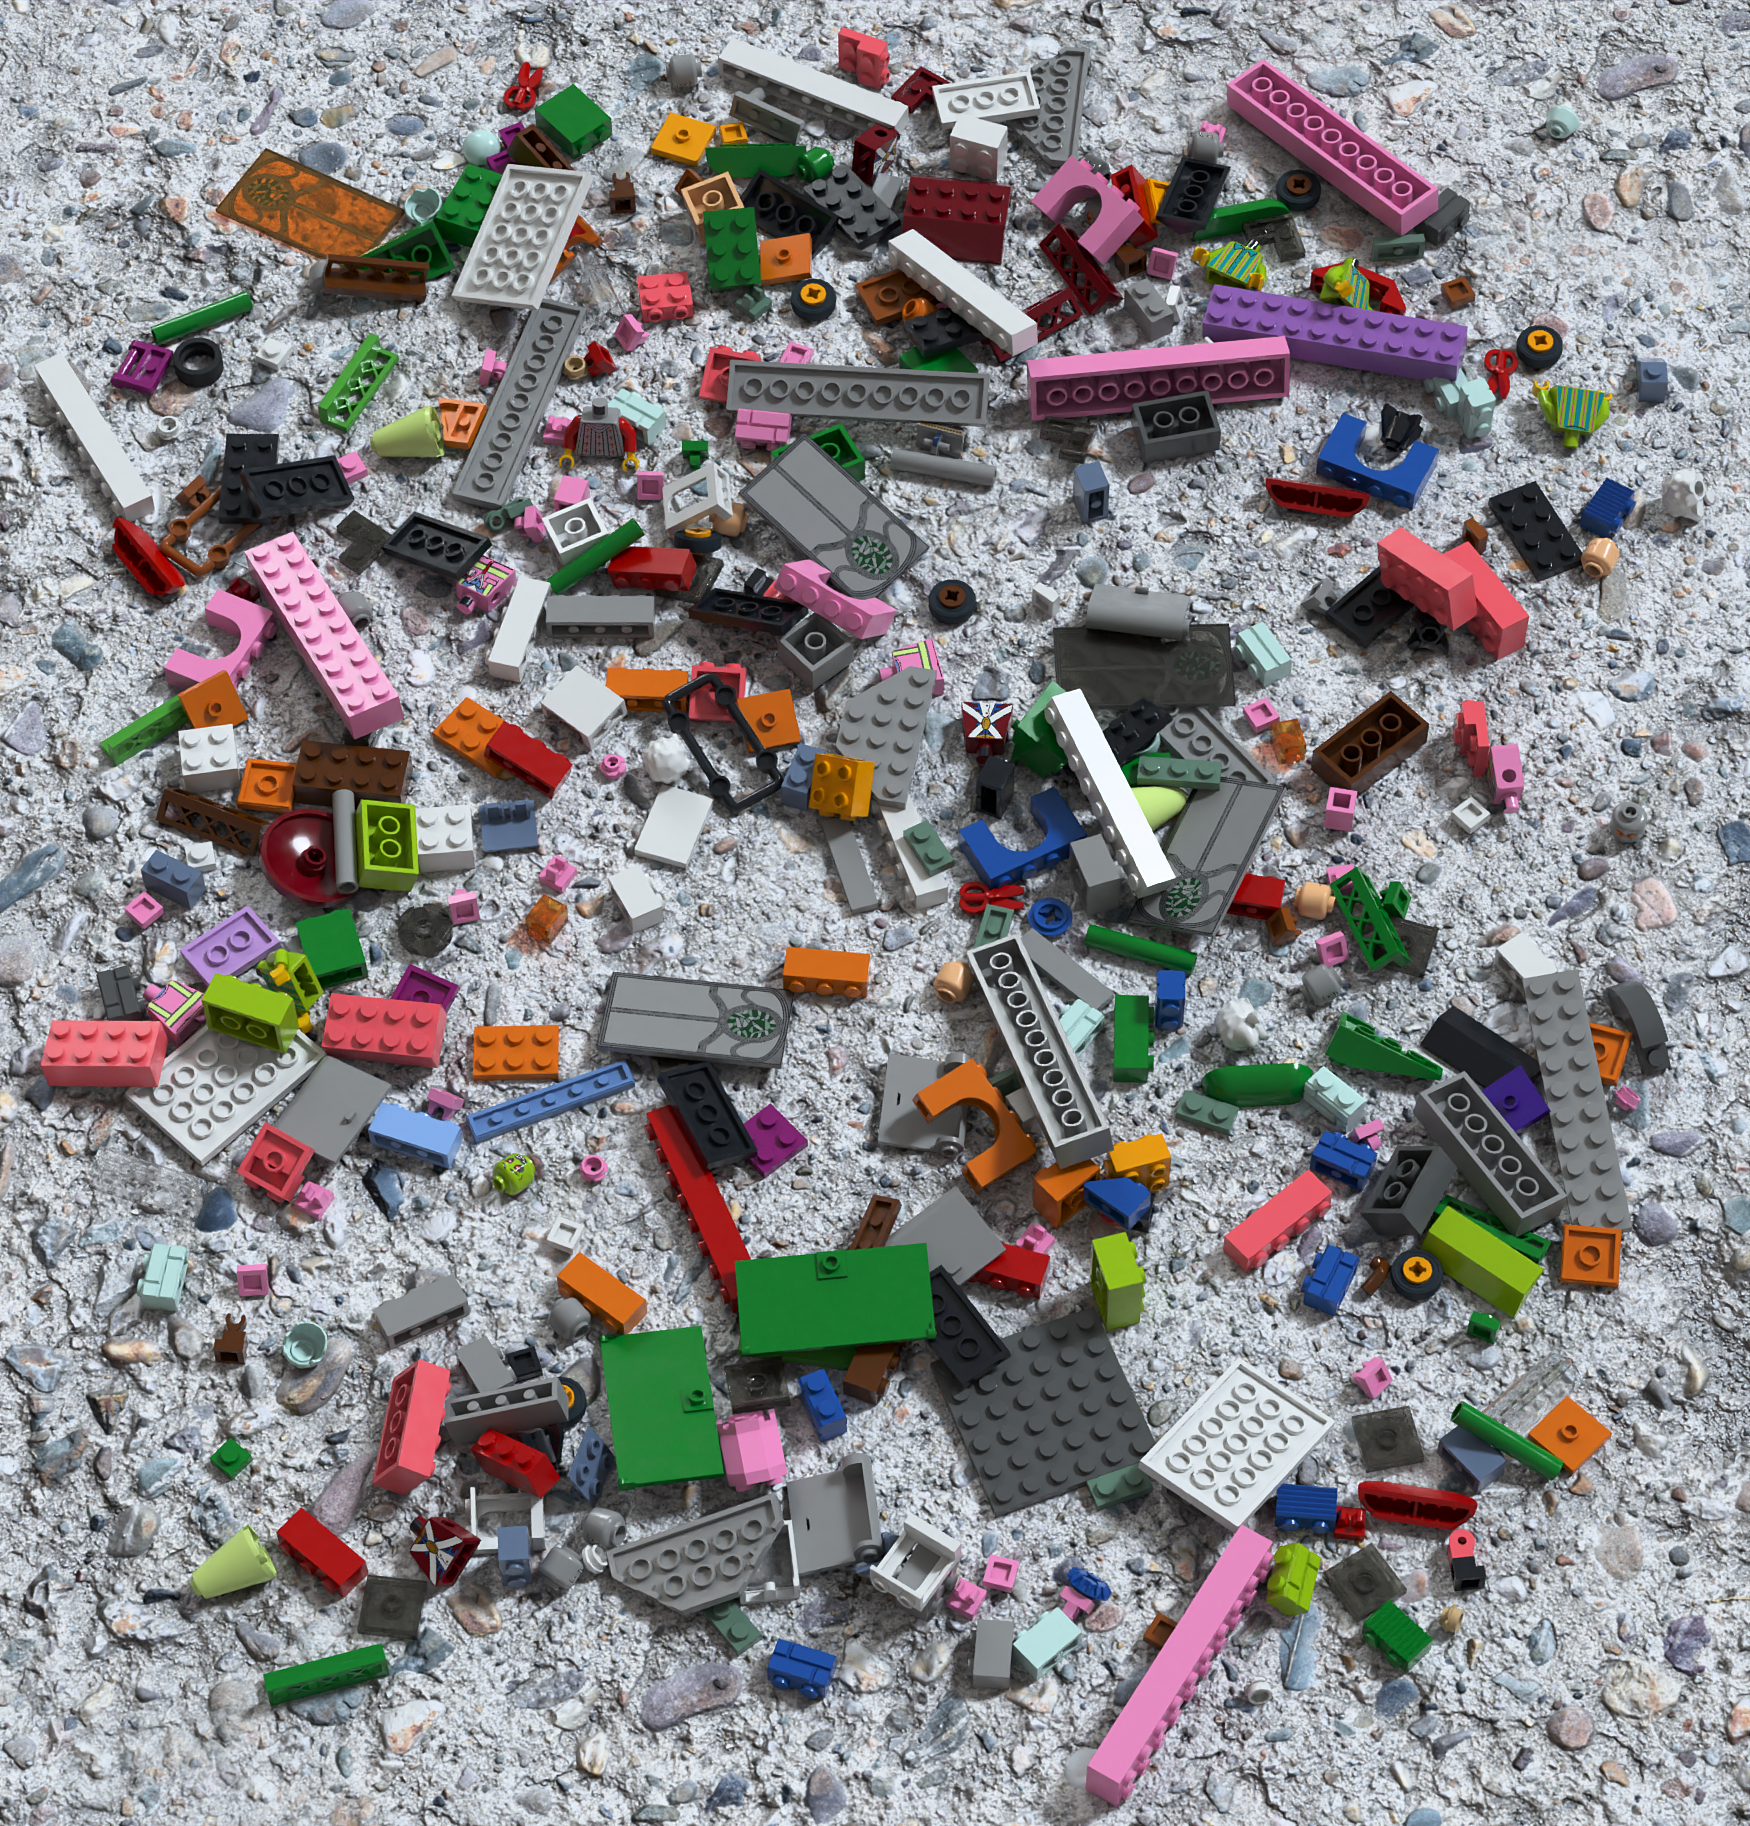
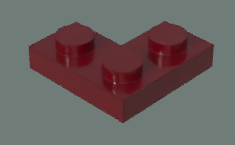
(918, 88)

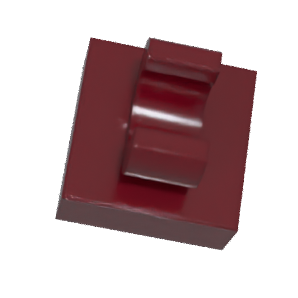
(243, 590)

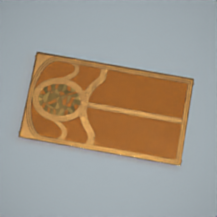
(308, 208)

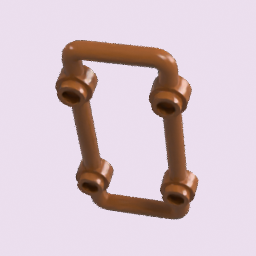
(217, 555)

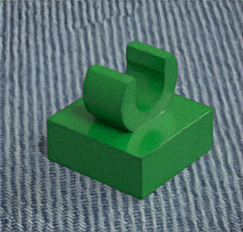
(695, 451)
(1396, 899)

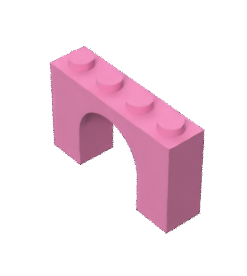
(1075, 182)
(807, 585)
(234, 615)

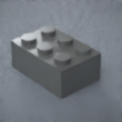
(1175, 426)
(1408, 1190)

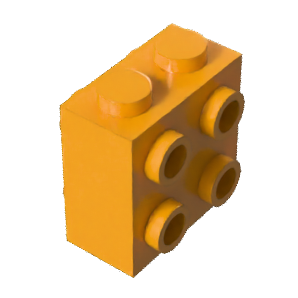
(841, 786)
(1141, 1161)

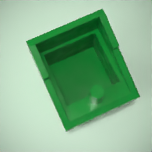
(1036, 739)

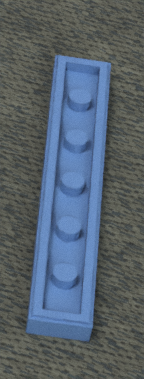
(550, 1101)

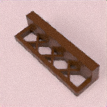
(375, 282)
(216, 811)
(876, 1223)

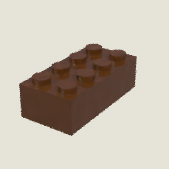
(1370, 745)
(364, 770)

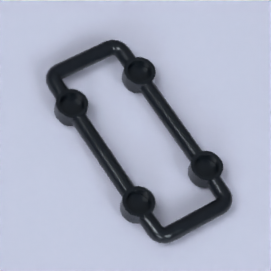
(720, 785)

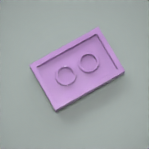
(230, 946)

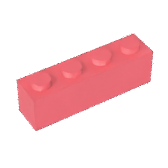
(1278, 1221)

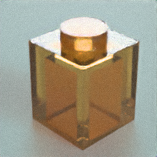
(1288, 741)
(546, 919)

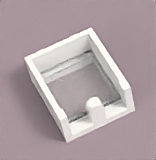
(778, 1572)

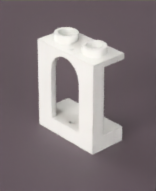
(717, 502)
(484, 1504)
(925, 1534)

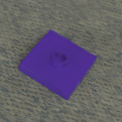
(1517, 1100)

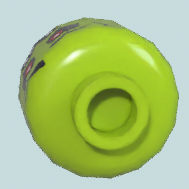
(513, 1174)

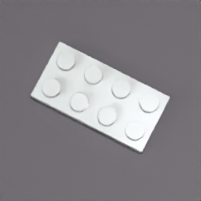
(987, 99)

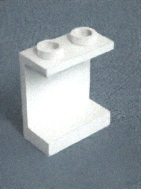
(584, 705)

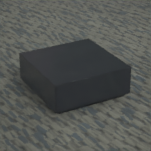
(525, 1364)

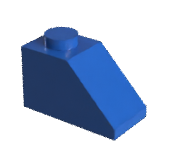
(1118, 1199)

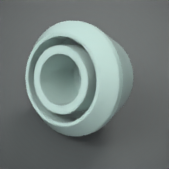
(1561, 121)

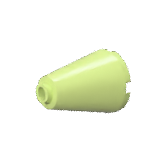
(410, 436)
(1160, 803)
(234, 1566)

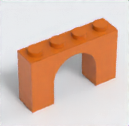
(970, 1087)

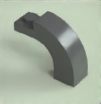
(1643, 1020)

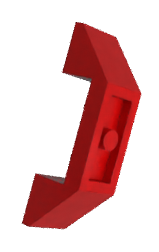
(1380, 288)

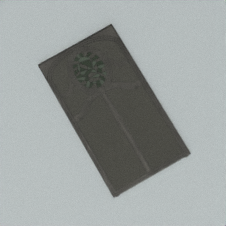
(1124, 667)

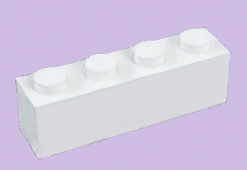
(519, 629)

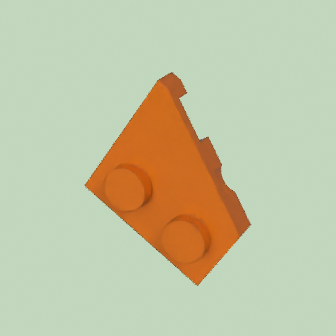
(460, 421)

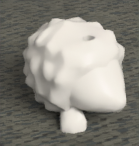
(1685, 494)
(666, 759)
(1239, 1025)

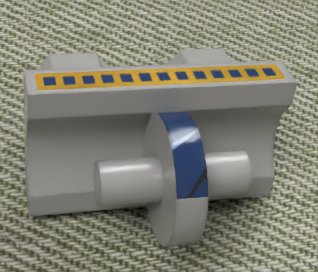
(940, 439)

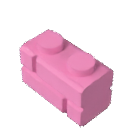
(762, 429)

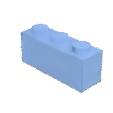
(415, 1134)

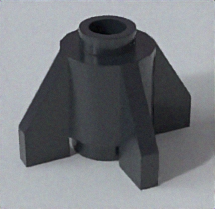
(1399, 428)
(1428, 631)
(546, 1441)

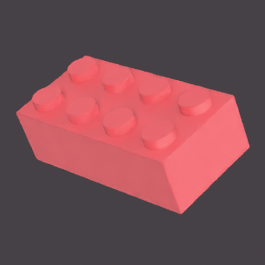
(1427, 578)
(1500, 617)
(384, 1030)
(104, 1053)
(412, 1427)

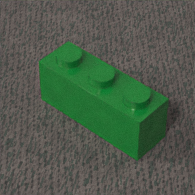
(1132, 1038)

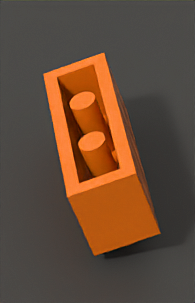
(646, 687)
(826, 972)
(602, 1294)

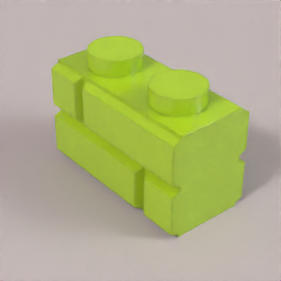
(1293, 1579)

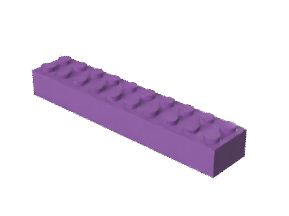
(1339, 333)

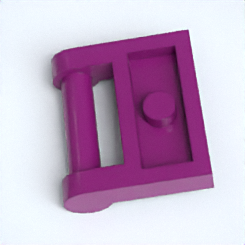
(147, 372)

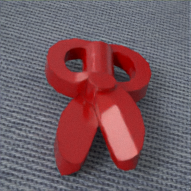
(526, 87)
(1499, 371)
(994, 897)

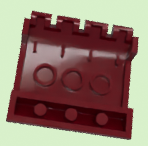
(959, 216)

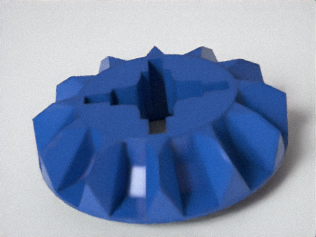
(1043, 909)
(1088, 1584)

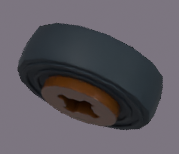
(1298, 190)
(948, 610)

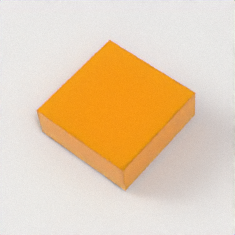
(733, 133)

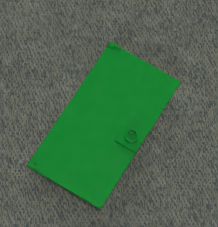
(834, 1299)
(661, 1407)

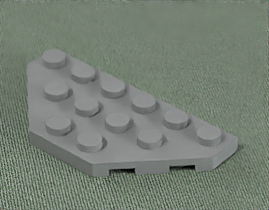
(1061, 95)
(888, 729)
(700, 1559)

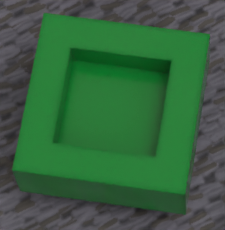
(1484, 1327)
(231, 1459)

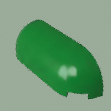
(746, 159)
(1230, 218)
(1257, 1084)

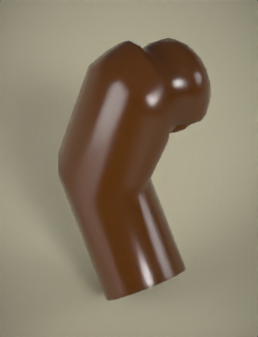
(1377, 1278)

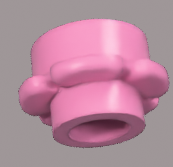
(612, 772)
(1626, 1098)
(590, 1162)

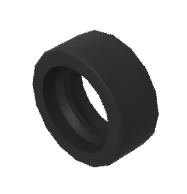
(201, 377)

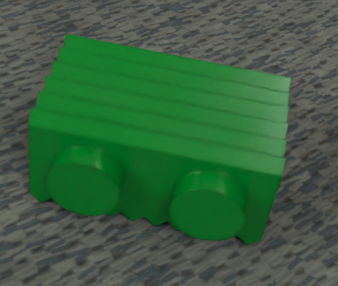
(1396, 1636)

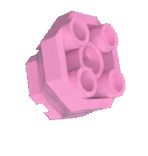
(752, 1450)

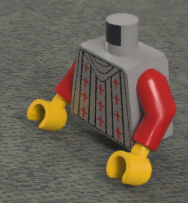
(600, 433)

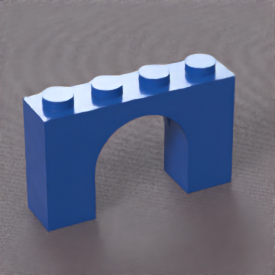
(1398, 485)
(1002, 866)

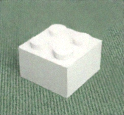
(978, 147)
(574, 530)
(209, 758)
(445, 838)

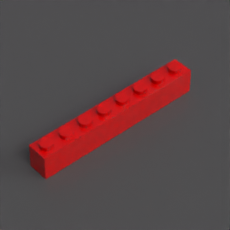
(701, 1200)

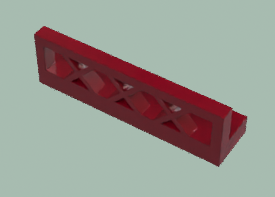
(1088, 265)
(1042, 307)

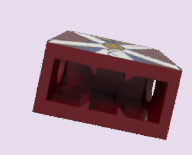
(874, 152)
(986, 728)
(442, 1548)

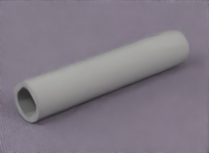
(943, 467)
(345, 841)

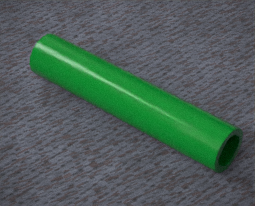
(201, 318)
(595, 557)
(1140, 949)
(1506, 1440)

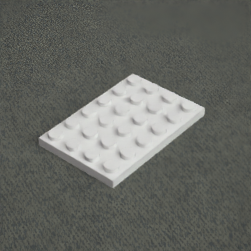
(522, 236)
(220, 1088)
(1236, 1445)

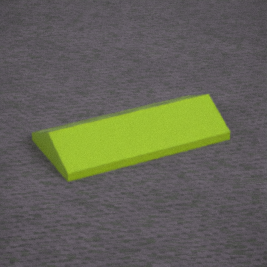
(1482, 1261)

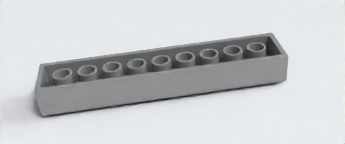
(1040, 1051)

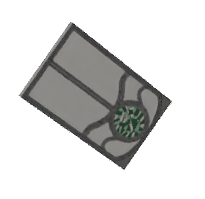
(833, 520)
(1210, 855)
(696, 1020)

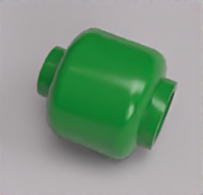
(814, 164)

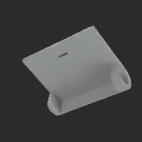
(1138, 611)
(332, 1108)
(902, 1122)
(953, 1236)
(840, 1517)

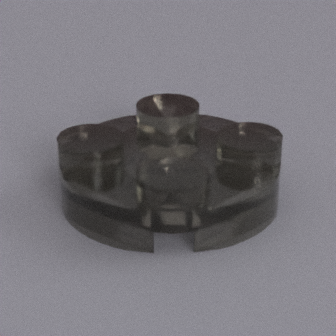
(429, 943)

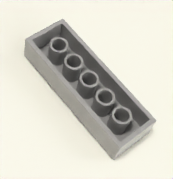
(1489, 1154)

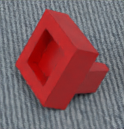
(600, 359)
(1350, 1523)

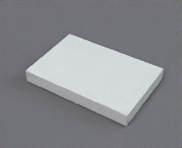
(674, 826)

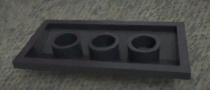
(1192, 195)
(788, 212)
(1476, 1049)

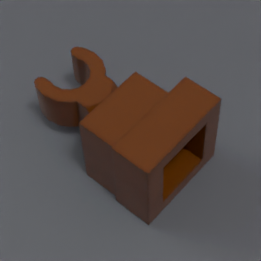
(623, 197)
(1130, 261)
(234, 1343)

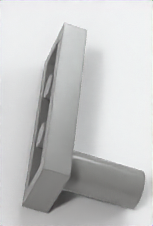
(765, 117)

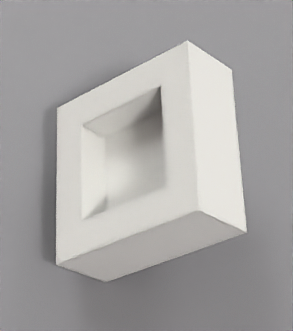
(1176, 302)
(273, 354)
(1045, 599)
(1470, 815)
(201, 856)
(565, 1235)

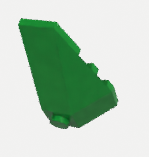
(417, 244)
(1360, 1047)

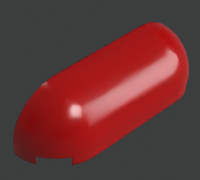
(1316, 497)
(145, 559)
(1416, 1504)

